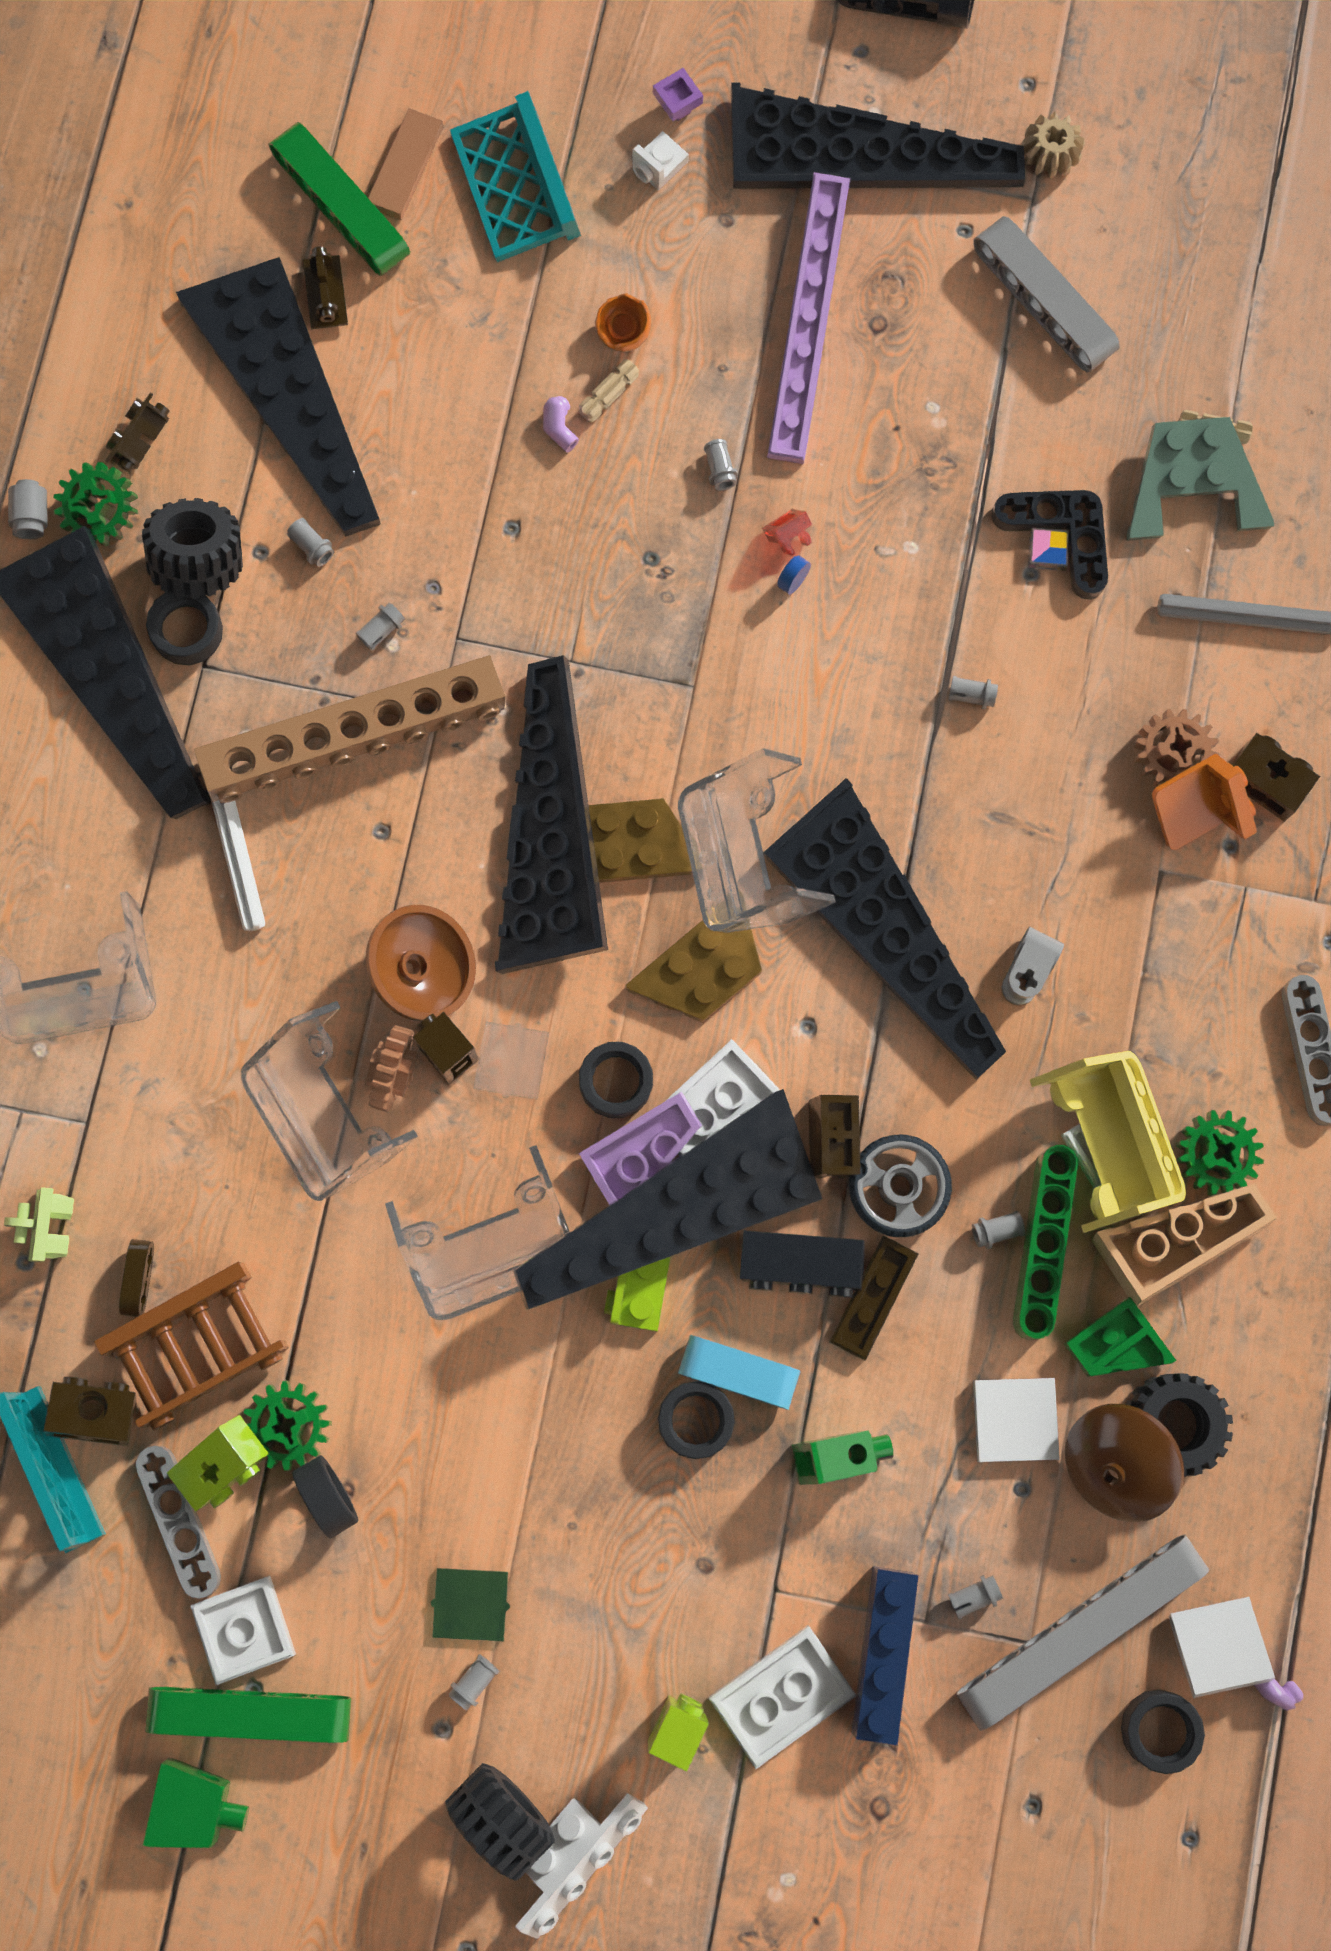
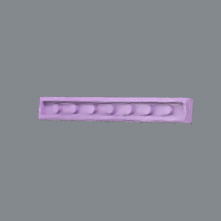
(808, 318)

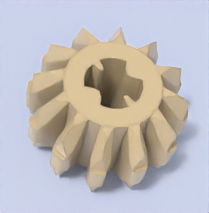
(1053, 145)

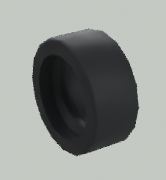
(191, 654)
(613, 1050)
(725, 1414)
(325, 1496)
(1194, 1727)

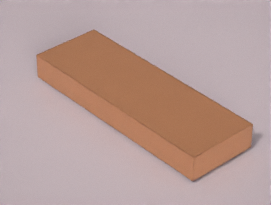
(405, 163)

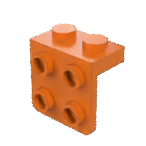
(1203, 800)

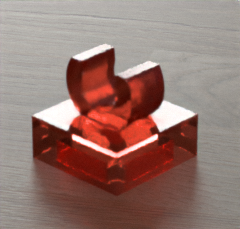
(787, 527)

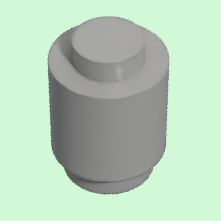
(27, 509)

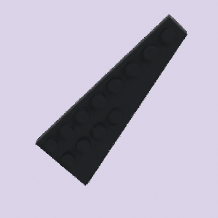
(788, 139)
(268, 351)
(84, 630)
(552, 873)
(883, 922)
(715, 1189)

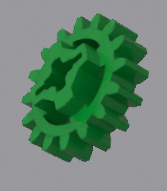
(82, 494)
(1210, 1140)
(303, 1417)

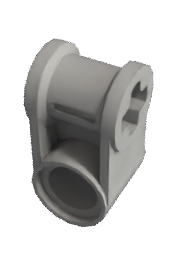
(1033, 962)

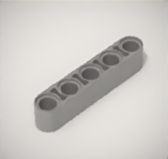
(1046, 294)

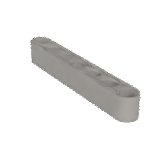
(1082, 1632)

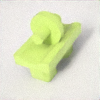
(46, 1207)

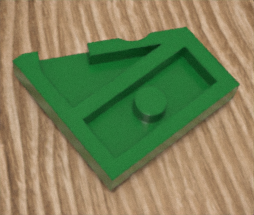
(1119, 1342)

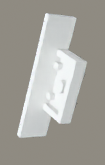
(578, 1851)

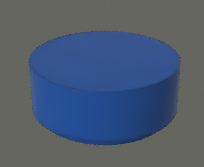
(793, 574)

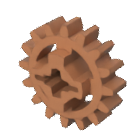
(1183, 735)
(391, 1068)

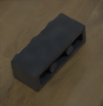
(802, 1262)

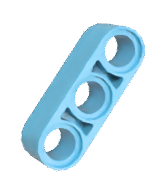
(739, 1372)

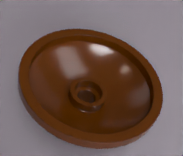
(1133, 1447)

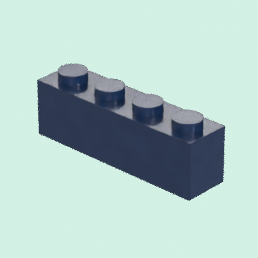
(884, 1655)

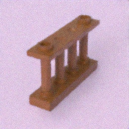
(159, 1324)

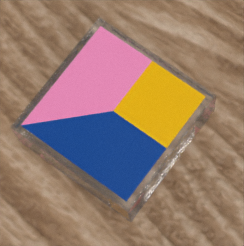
(1048, 549)

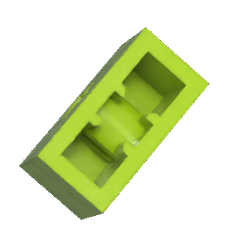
(218, 1463)
(678, 1731)

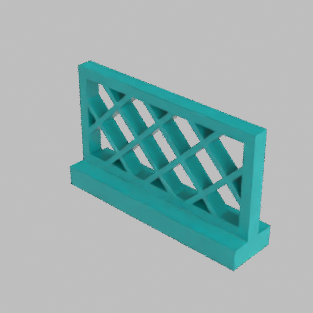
(539, 159)
(50, 1470)

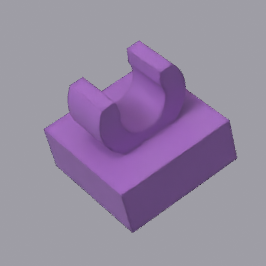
(678, 94)

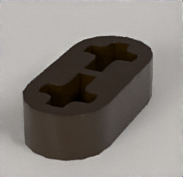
(136, 1278)

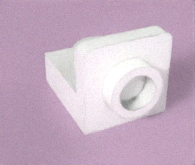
(658, 160)

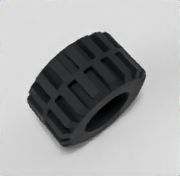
(192, 548)
(1208, 1411)
(499, 1822)

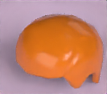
(623, 323)

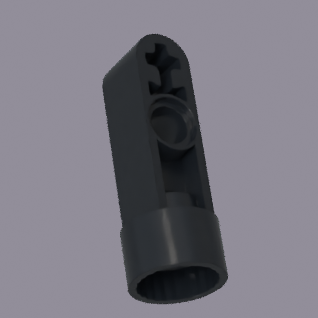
(943, 12)

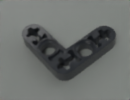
(1066, 518)

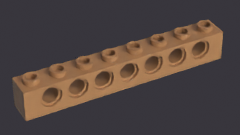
(364, 711)

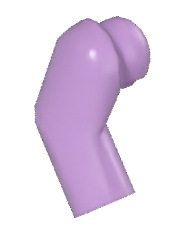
(554, 423)
(1284, 1696)

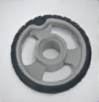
(926, 1163)

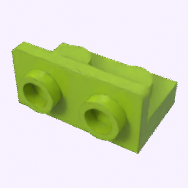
(639, 1297)

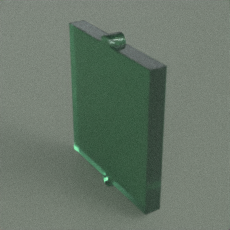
(470, 1604)

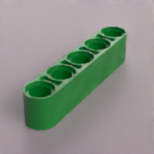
(339, 198)
(1055, 1225)
(248, 1714)

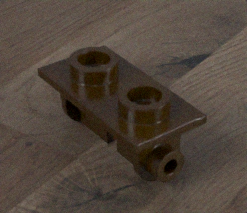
(325, 289)
(144, 420)

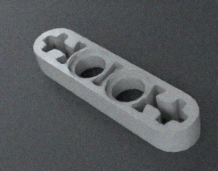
(1305, 1050)
(172, 1523)

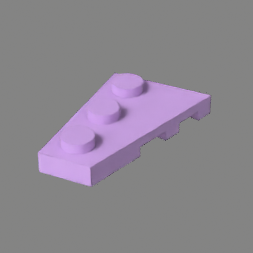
(641, 1147)

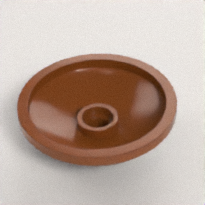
(439, 957)

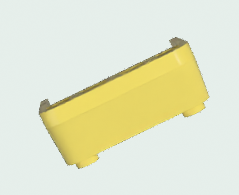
(1121, 1134)

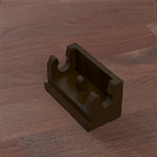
(834, 1135)

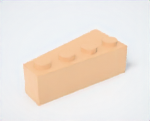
(1171, 1245)

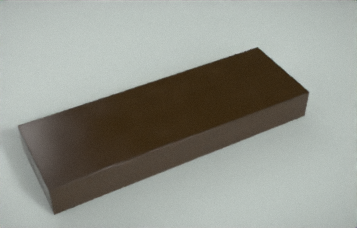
(872, 1305)

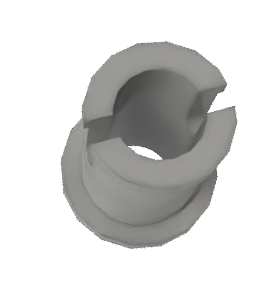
(723, 474)
(317, 549)
(380, 626)
(973, 692)
(998, 1229)
(976, 1596)
(473, 1682)

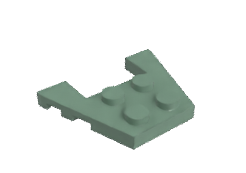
(1195, 461)

